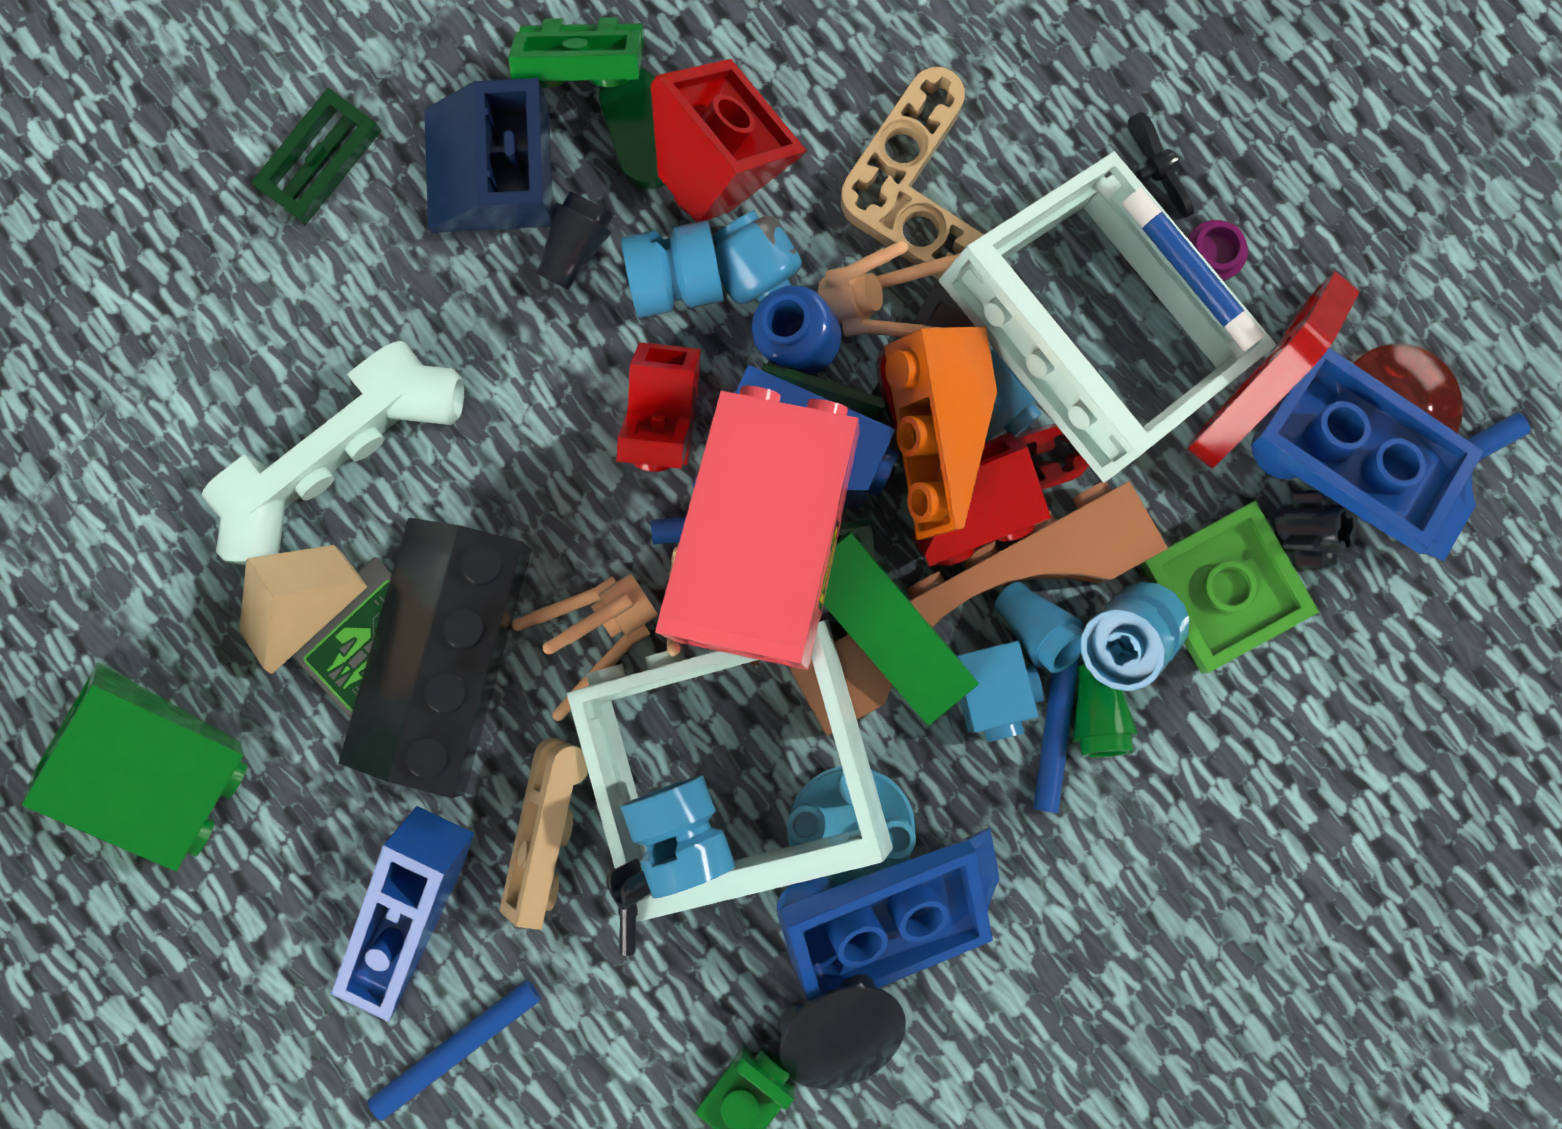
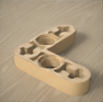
(900, 200)

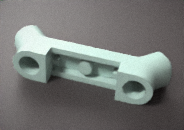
(255, 497)

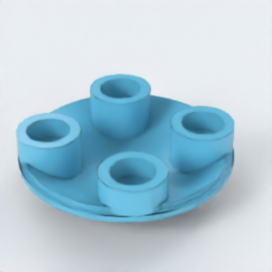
(826, 810)

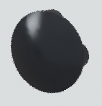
(841, 1034)

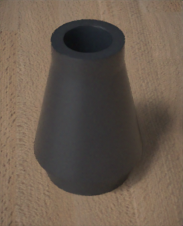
(573, 239)

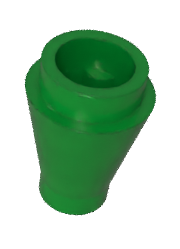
(1102, 719)

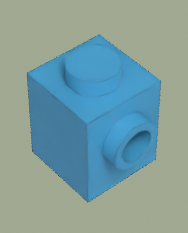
(1004, 691)

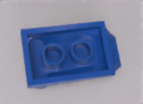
(1371, 455)
(891, 918)

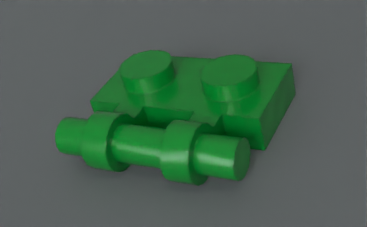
(573, 52)

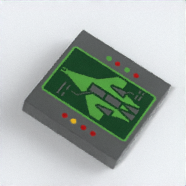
(342, 647)

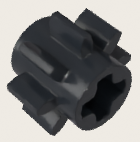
(1315, 529)

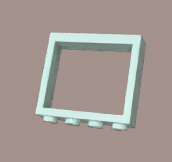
(1044, 354)
(754, 874)

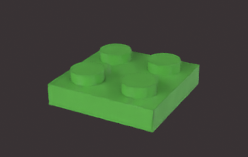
(1232, 586)

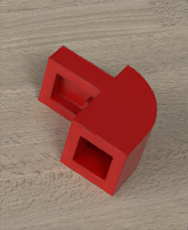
(660, 407)

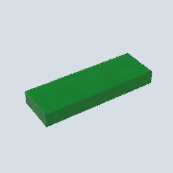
(894, 632)

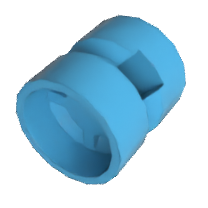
(672, 269)
(1135, 636)
(678, 837)

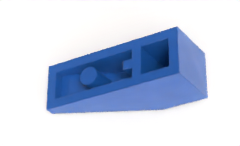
(401, 910)

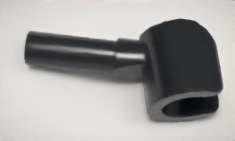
(628, 888)

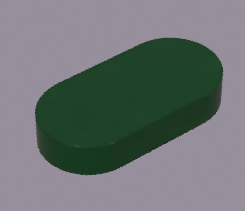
(631, 129)

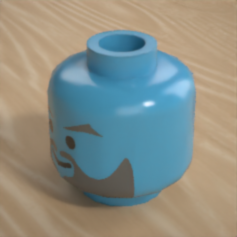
(754, 257)

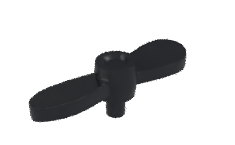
(1160, 163)

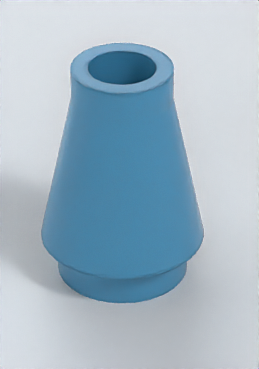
(1042, 628)

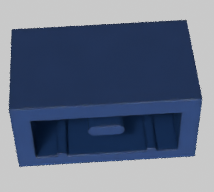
(489, 158)

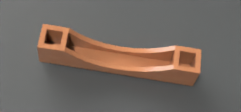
(1089, 545)

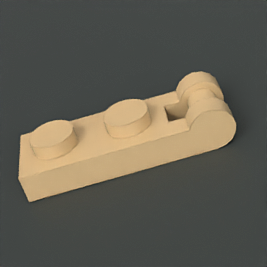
(541, 831)

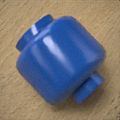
(796, 329)

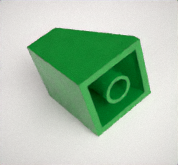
(135, 771)

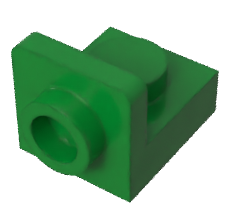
(747, 1092)

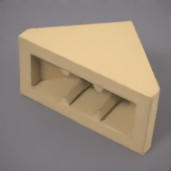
(292, 599)

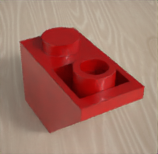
(1002, 505)

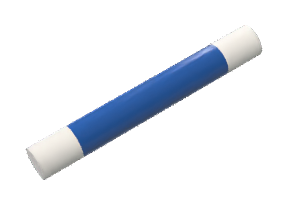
(1193, 269)

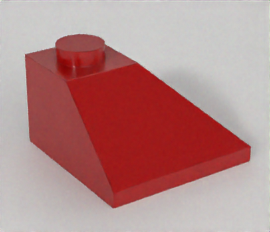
(717, 138)

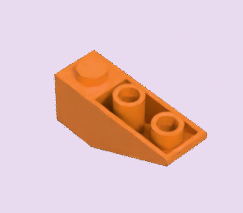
(943, 413)

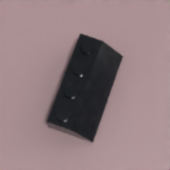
(435, 657)

